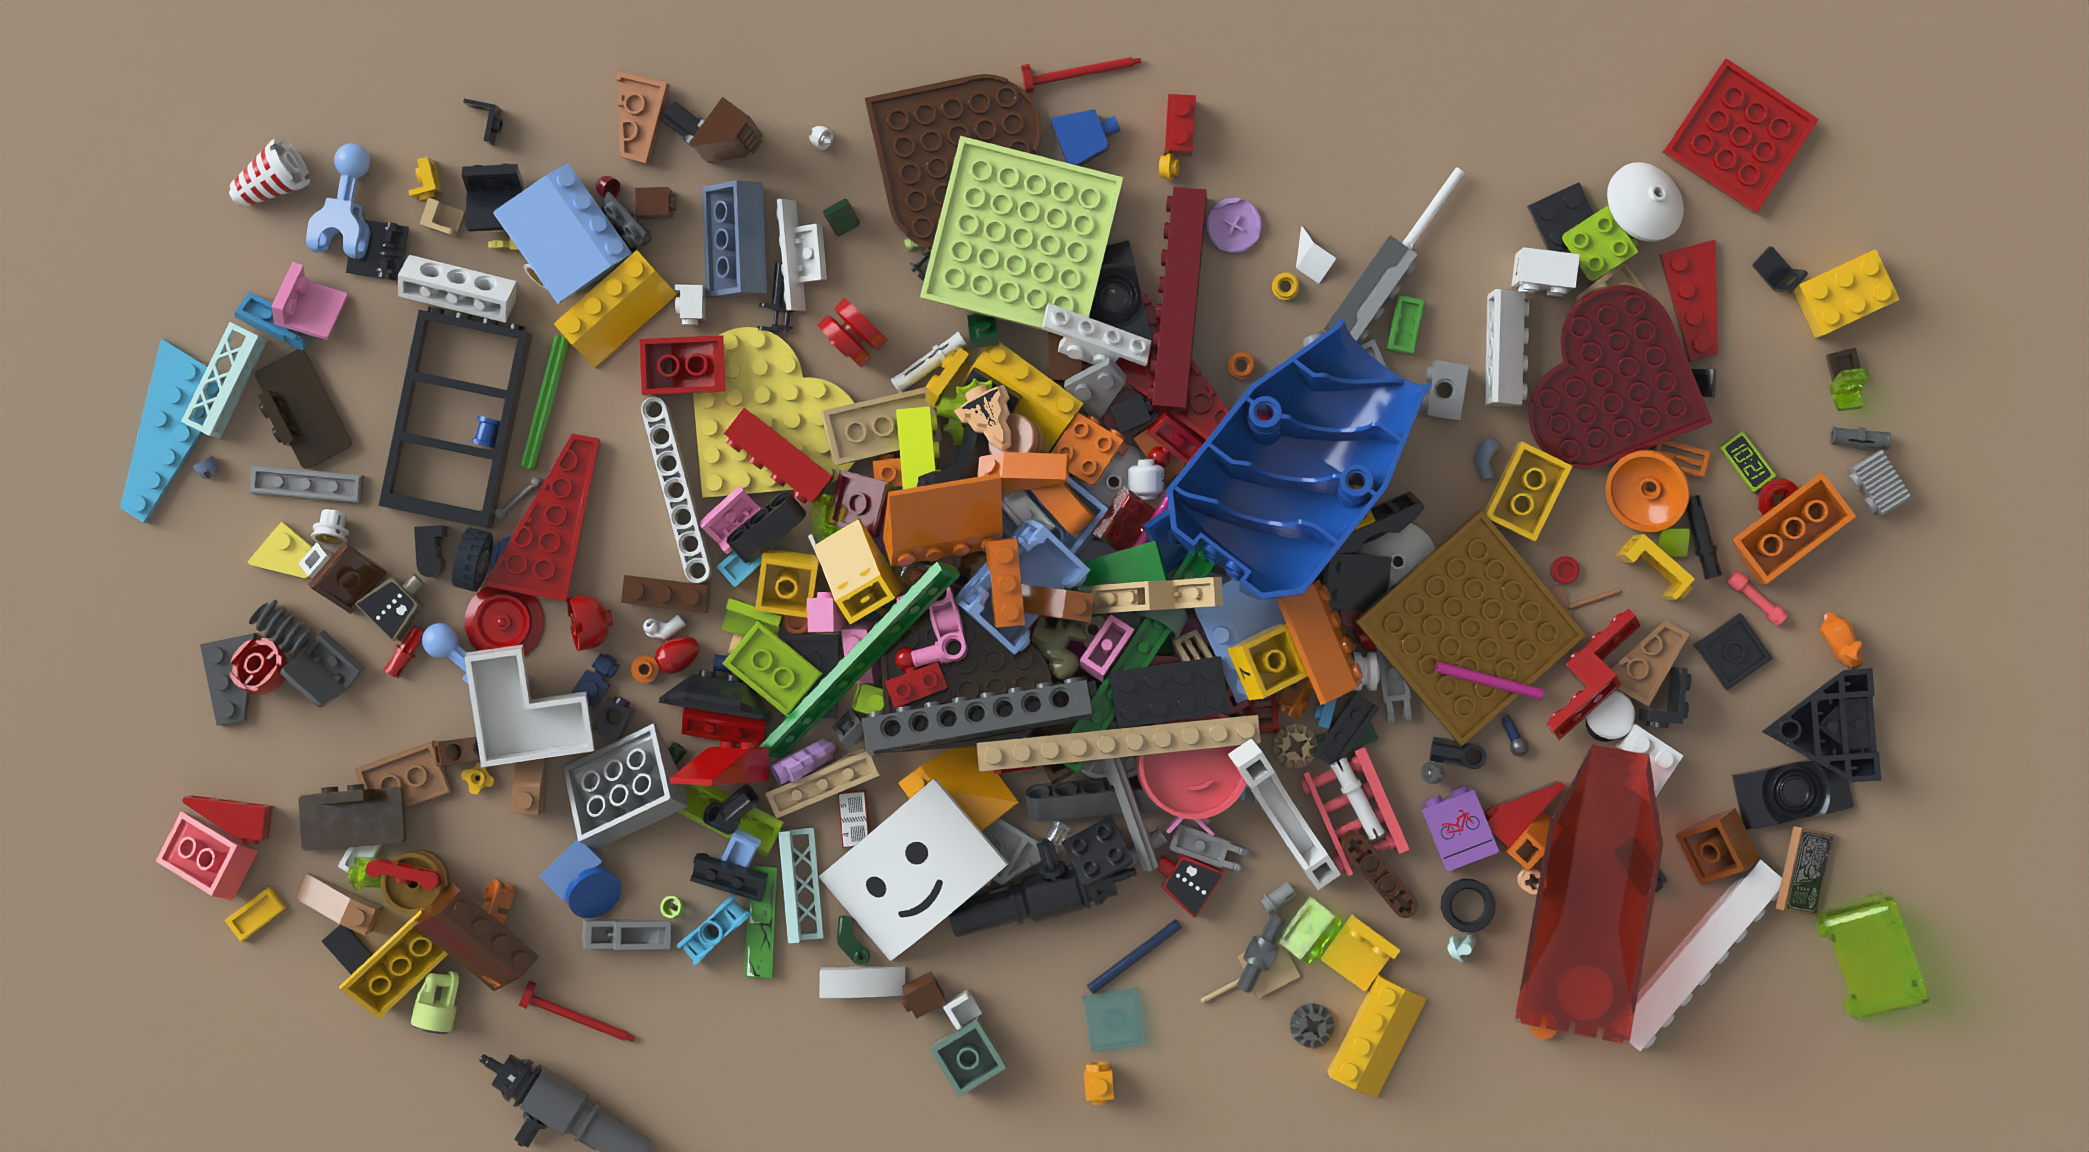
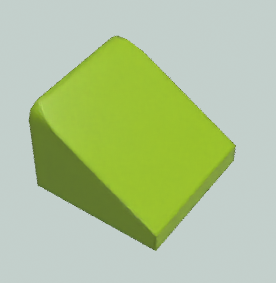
(1674, 541)

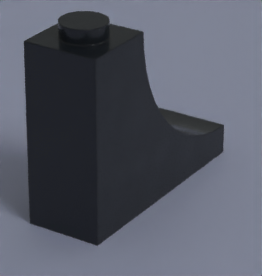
(966, 462)

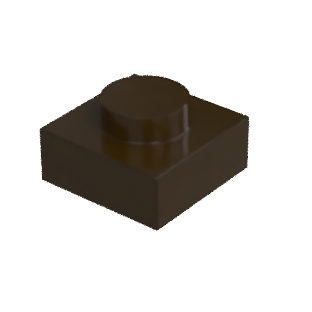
(1842, 361)

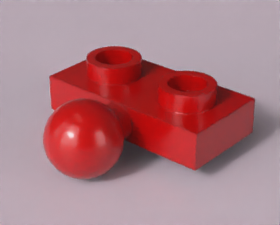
(1174, 439)
(916, 682)

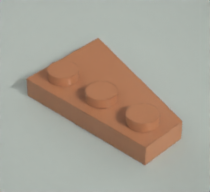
(640, 112)

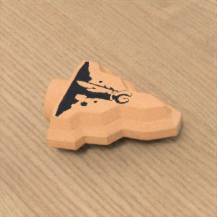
(987, 414)

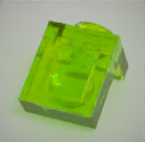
(1847, 387)
(358, 877)

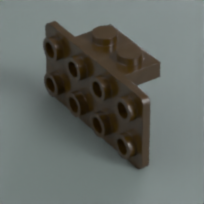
(301, 409)
(352, 817)

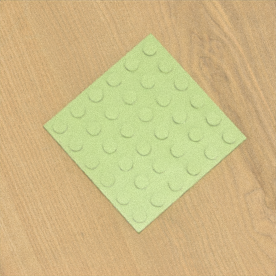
(1019, 234)

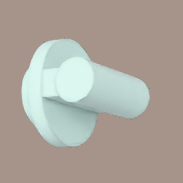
(1460, 949)

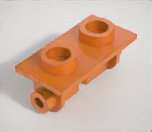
(1297, 699)
(498, 896)

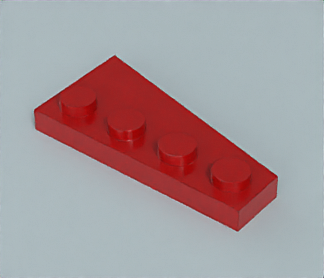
(1692, 288)

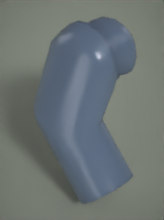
(1484, 456)

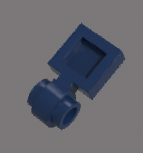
(593, 682)

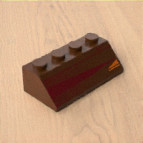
(726, 134)
(475, 938)

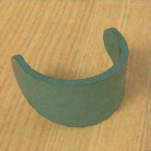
(1172, 618)

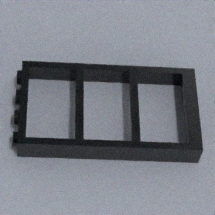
(499, 456)

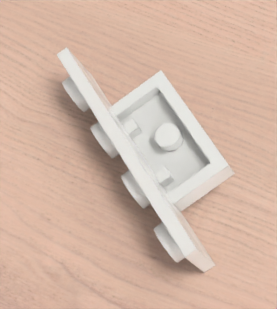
(801, 254)
(1092, 339)

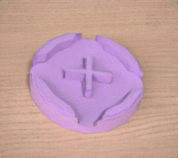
(1233, 225)

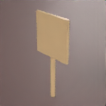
(1280, 974)

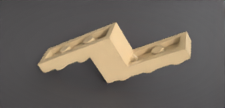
(1157, 595)

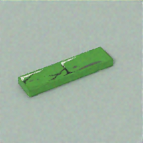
(761, 928)

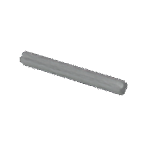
(1132, 813)

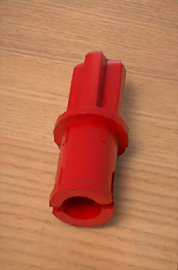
(404, 652)

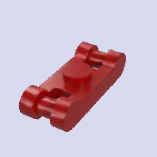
(404, 873)

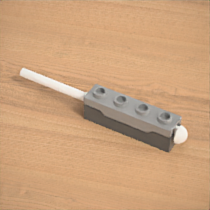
(1385, 271)

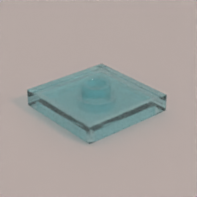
(1114, 1019)

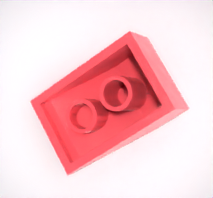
(206, 857)

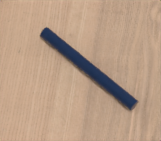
(1134, 956)

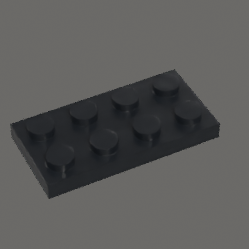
(1168, 692)

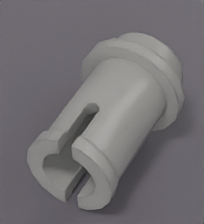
(1277, 898)

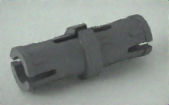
(1860, 438)

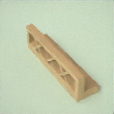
(822, 782)

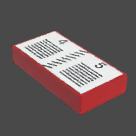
(853, 817)

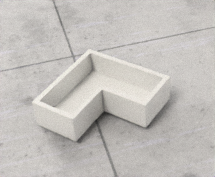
(511, 723)

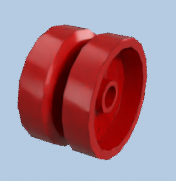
(852, 333)

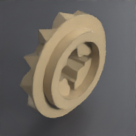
(1282, 743)

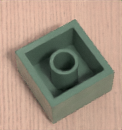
(968, 1056)

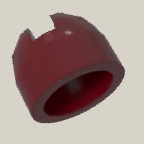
(607, 184)

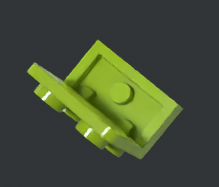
(1600, 244)

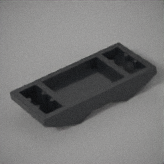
(1118, 293)
(1389, 517)
(1789, 793)

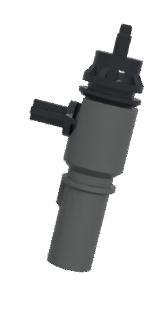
(560, 1106)

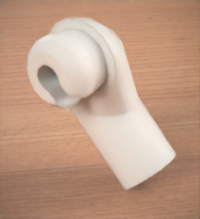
(663, 630)

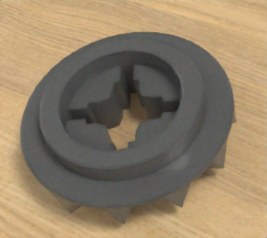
(1299, 1023)

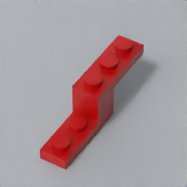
(1593, 674)

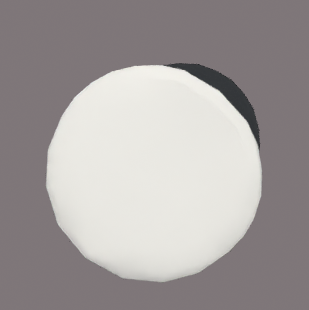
(1611, 718)

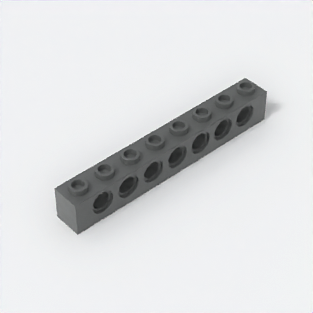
(877, 722)

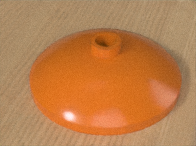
(1637, 503)

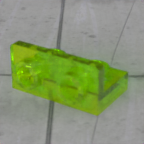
(1309, 931)

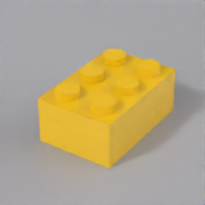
(1845, 293)
(1527, 491)

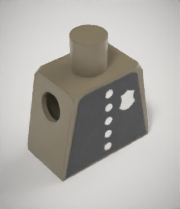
(393, 605)

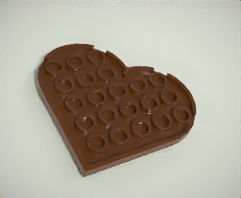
(920, 133)

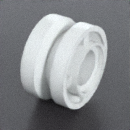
(1370, 669)

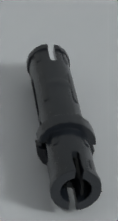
(1704, 544)

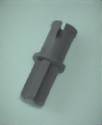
(1432, 772)

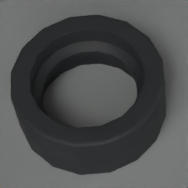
(1489, 905)

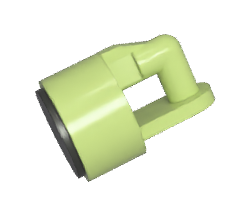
(433, 1014)

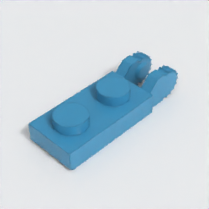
(259, 314)

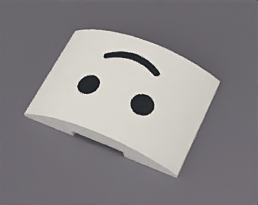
(913, 870)

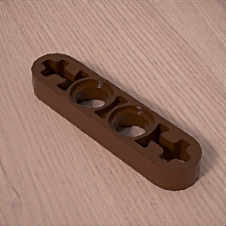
(1380, 873)

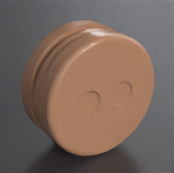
(1025, 436)

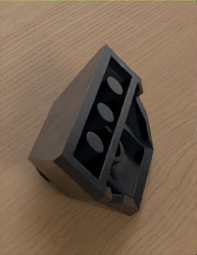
(717, 695)

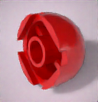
(588, 621)
(258, 666)

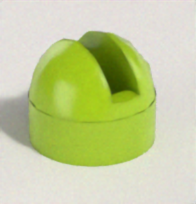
(670, 912)

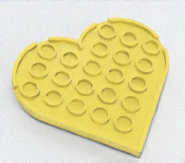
(769, 383)

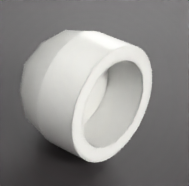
(826, 139)

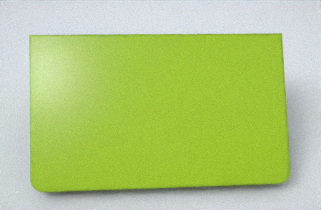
(742, 617)

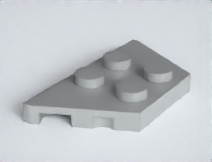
(1015, 846)

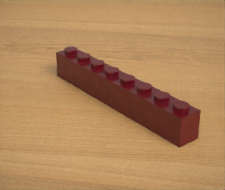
(1179, 300)

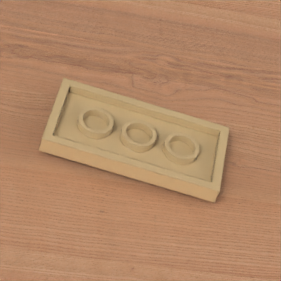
(870, 426)

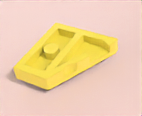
(282, 552)

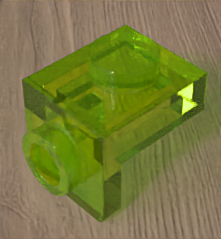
(820, 513)

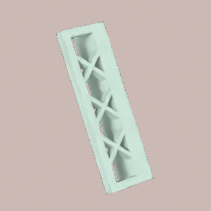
(234, 384)
(790, 884)

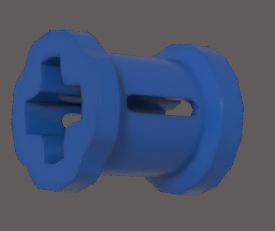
(486, 432)

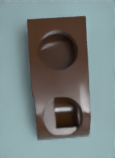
(456, 751)

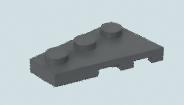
(228, 700)

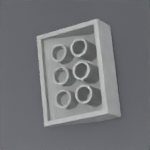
(623, 788)

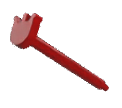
(1029, 80)
(570, 1014)

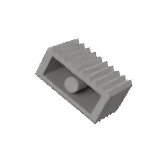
(1878, 483)

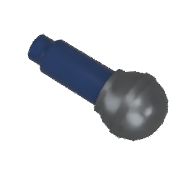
(1518, 744)

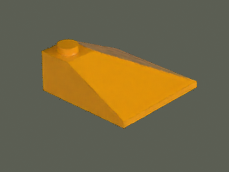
(978, 793)

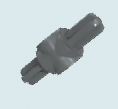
(1261, 953)

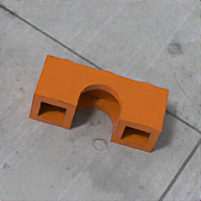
(1006, 582)

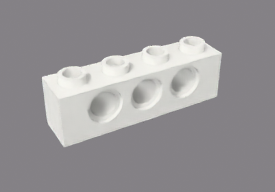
(457, 288)

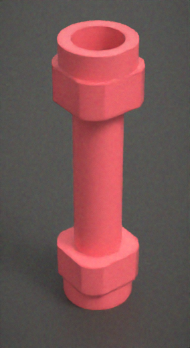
(1739, 581)

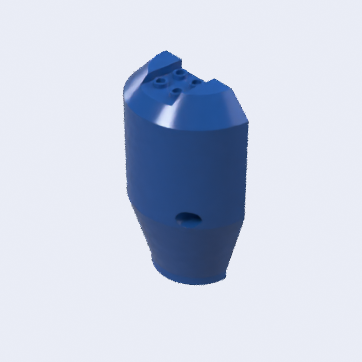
(1277, 492)

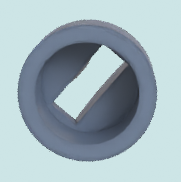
(207, 465)

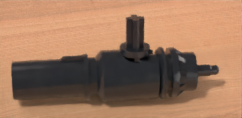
(1037, 897)

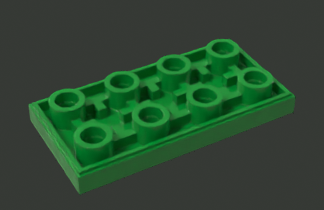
(1125, 566)

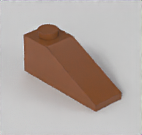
(1057, 603)

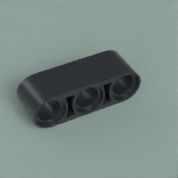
(766, 527)

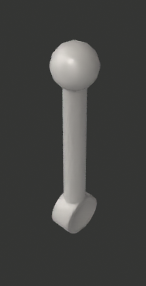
(502, 512)

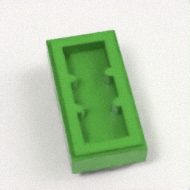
(1405, 324)

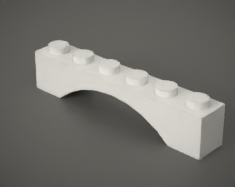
(1284, 814)

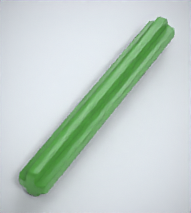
(545, 402)

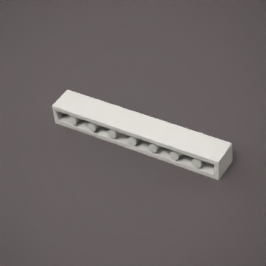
(1701, 950)

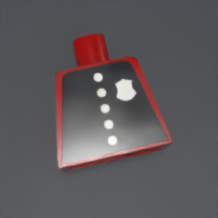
(1189, 881)

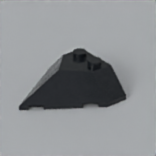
(1835, 726)

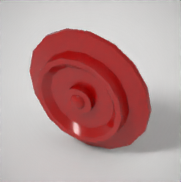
(503, 620)

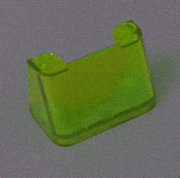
(1873, 956)

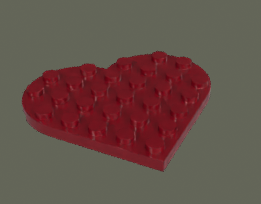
(1619, 382)

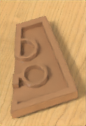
(1649, 662)

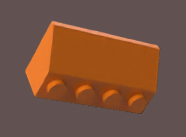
(1792, 529)
(1321, 643)

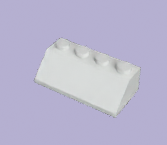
(1505, 348)

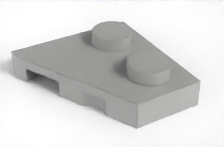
(1097, 386)

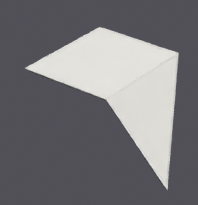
(1312, 259)

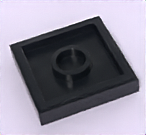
(1733, 651)

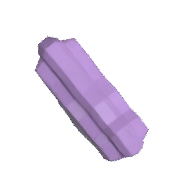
(802, 761)

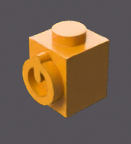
(1098, 1082)

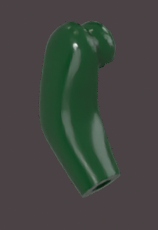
(849, 944)

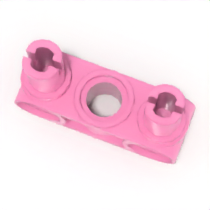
(947, 628)

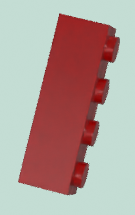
(778, 455)

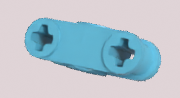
(725, 918)

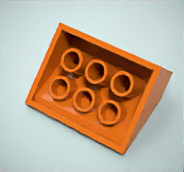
(942, 519)

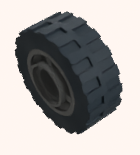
(472, 559)

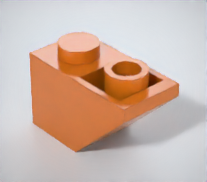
(1531, 843)

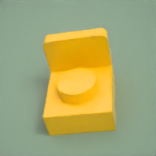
(427, 176)

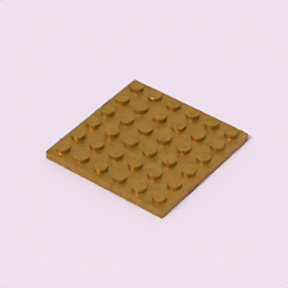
(1475, 610)

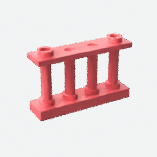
(1372, 788)

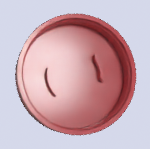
(1191, 781)

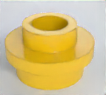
(1168, 166)
(1294, 286)

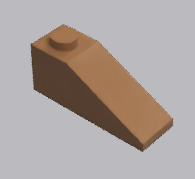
(529, 787)
(339, 904)

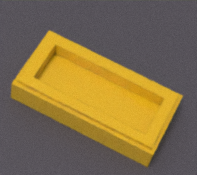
(255, 914)

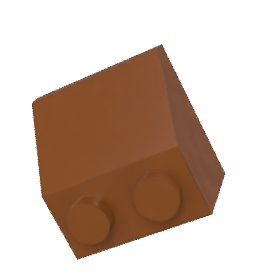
(1718, 846)

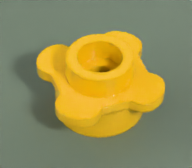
(486, 779)

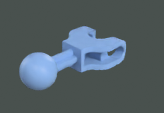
(342, 213)
(442, 641)

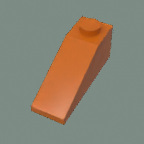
(1025, 470)

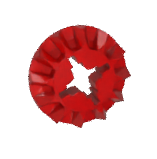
(1777, 487)

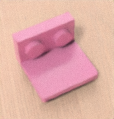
(307, 305)

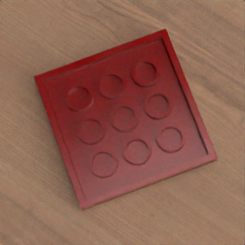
(1740, 135)

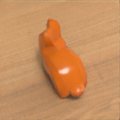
(1841, 640)

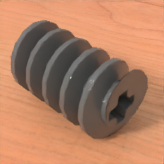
(281, 628)

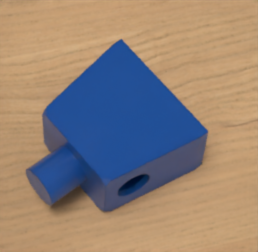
(1083, 135)

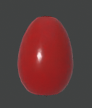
(676, 654)

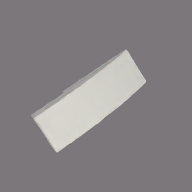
(861, 981)

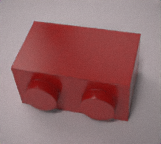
(1180, 124)

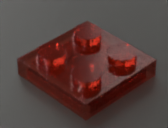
(1123, 520)

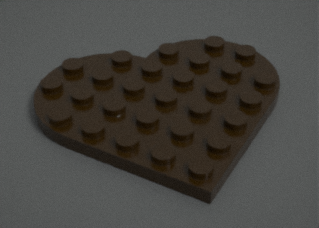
(984, 669)

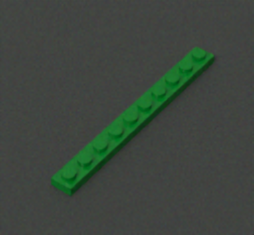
(1136, 654)
(860, 659)

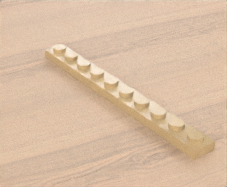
(1117, 743)

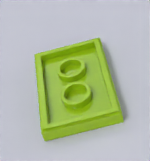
(772, 668)

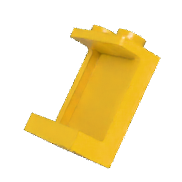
(1642, 546)

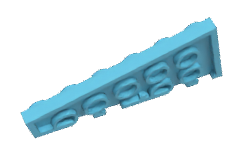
(162, 438)

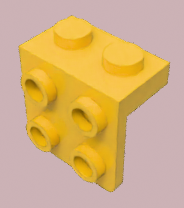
(954, 372)

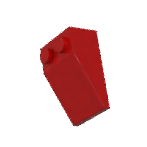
(682, 365)
(726, 765)

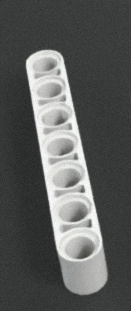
(667, 479)

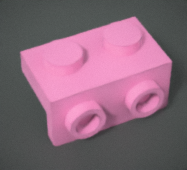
(728, 516)

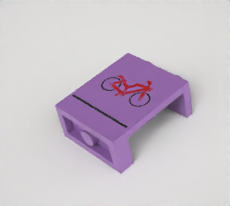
(1459, 828)

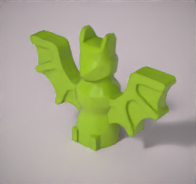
(948, 405)

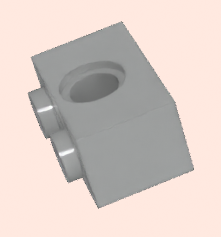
(1455, 377)

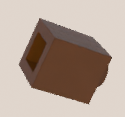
(655, 203)
(922, 995)

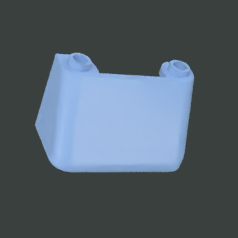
(1042, 563)

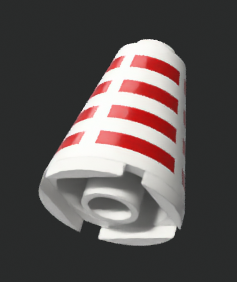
(270, 175)

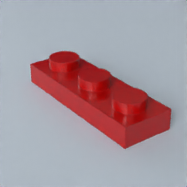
(722, 726)

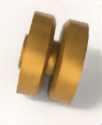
(413, 897)

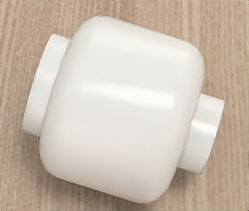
(1146, 479)

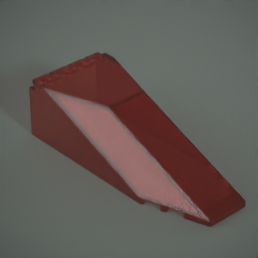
(1594, 900)

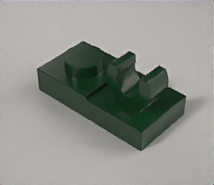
(982, 330)

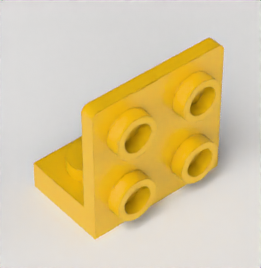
(1359, 952)

